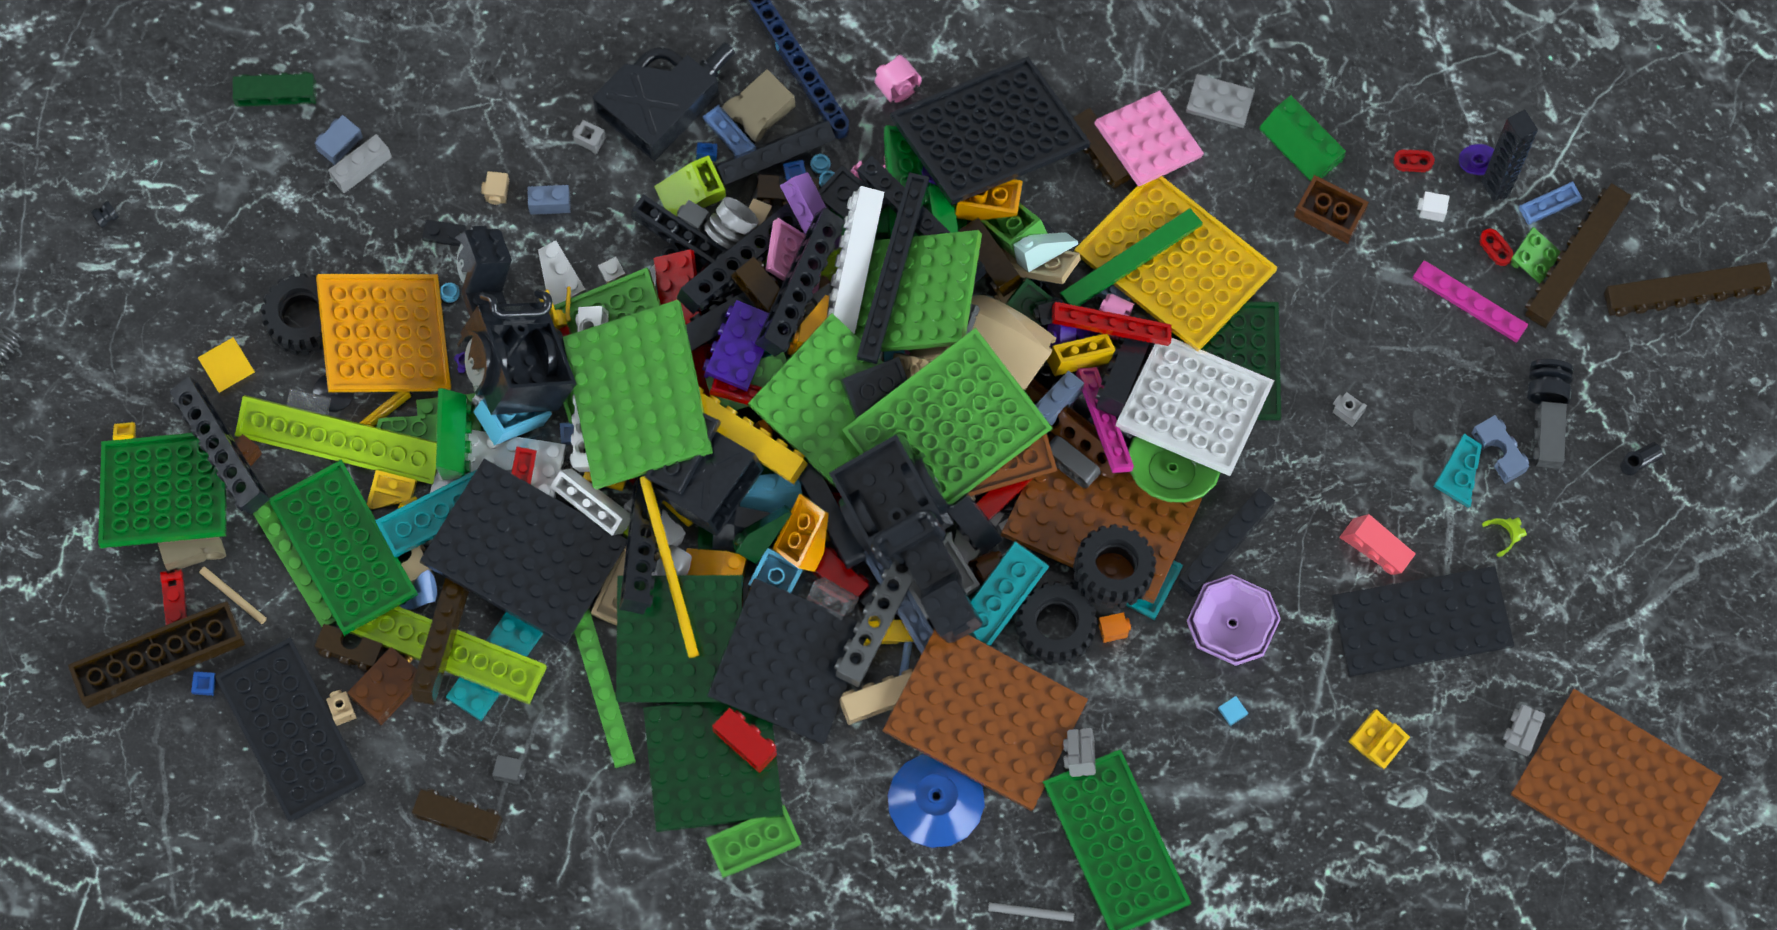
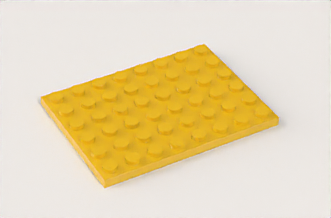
(1192, 282)

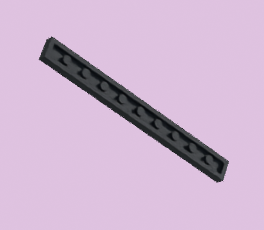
(893, 268)

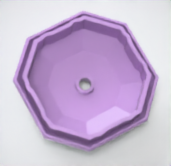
(1238, 601)

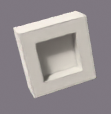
(611, 270)

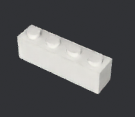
(591, 501)

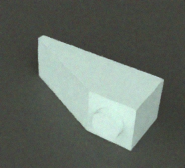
(1041, 248)

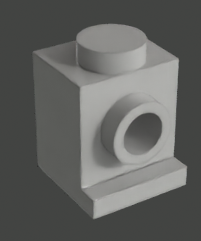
(587, 129)
(1349, 415)

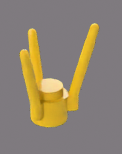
(558, 317)

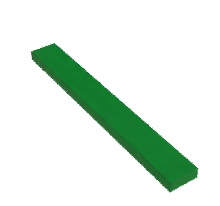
(1131, 258)

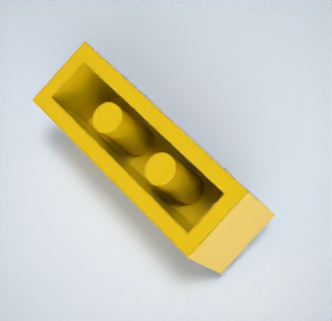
(1081, 354)

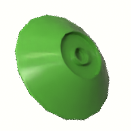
(1152, 473)

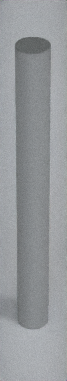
(1034, 912)

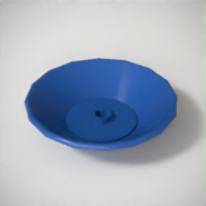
(931, 820)

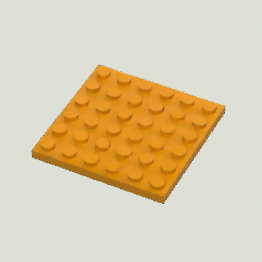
(383, 332)

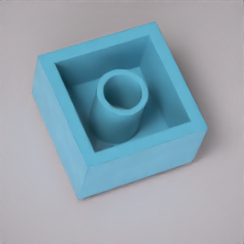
(777, 571)

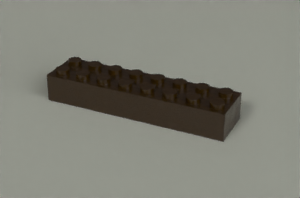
(156, 654)

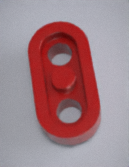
(1413, 160)
(1496, 248)

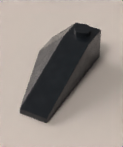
(738, 521)

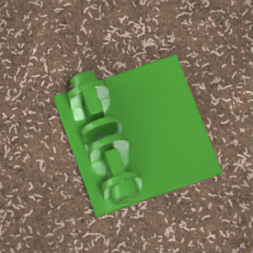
(1535, 255)

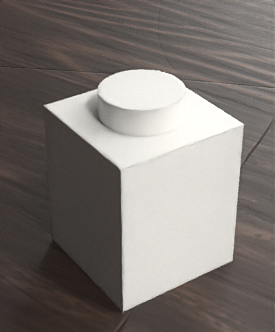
(1433, 206)

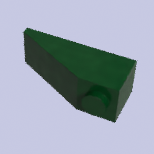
(759, 535)

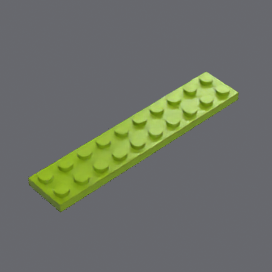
(337, 439)
(469, 657)

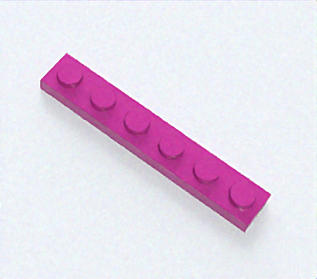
(1470, 301)
(1109, 434)

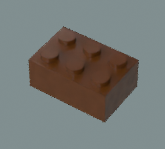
(1331, 209)
(384, 686)

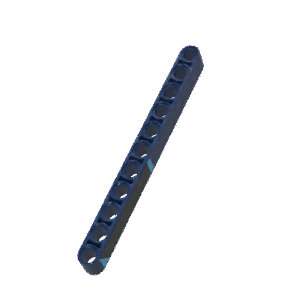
(803, 71)

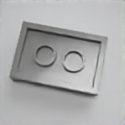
(1220, 101)

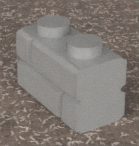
(1524, 729)
(1081, 752)

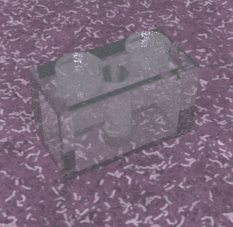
(833, 597)

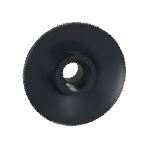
(339, 400)

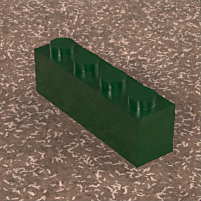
(274, 89)

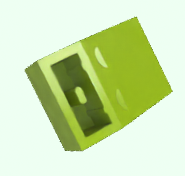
(694, 182)

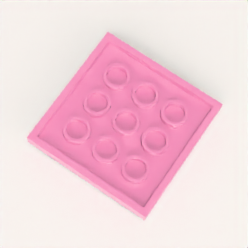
(1149, 138)

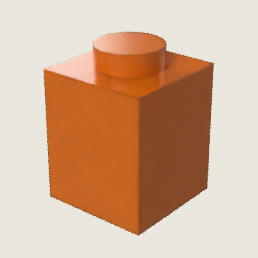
(1114, 627)

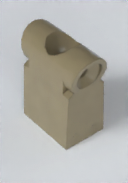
(760, 105)
(190, 552)

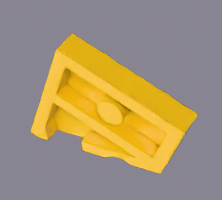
(390, 490)

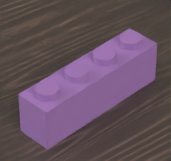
(804, 200)

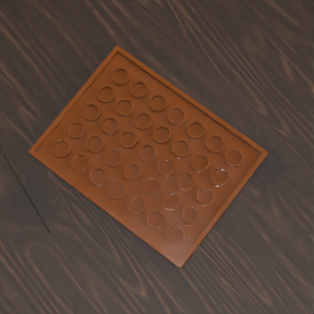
(1058, 513)
(985, 716)
(1616, 786)

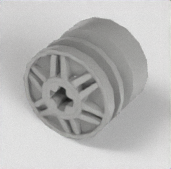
(730, 222)

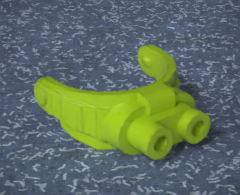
(1512, 527)

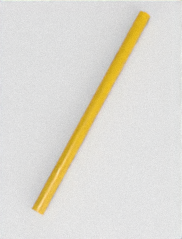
(669, 567)

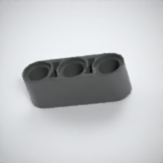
(1073, 462)

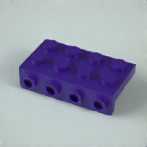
(736, 354)

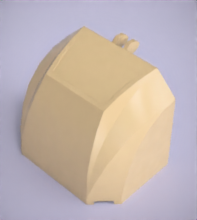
(1012, 336)

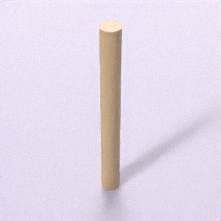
(233, 595)

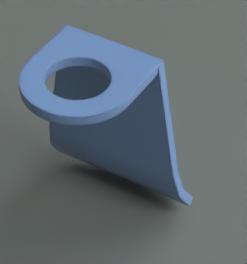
(426, 589)

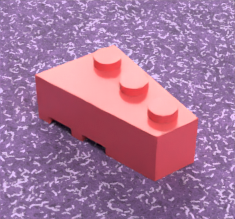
(1377, 544)

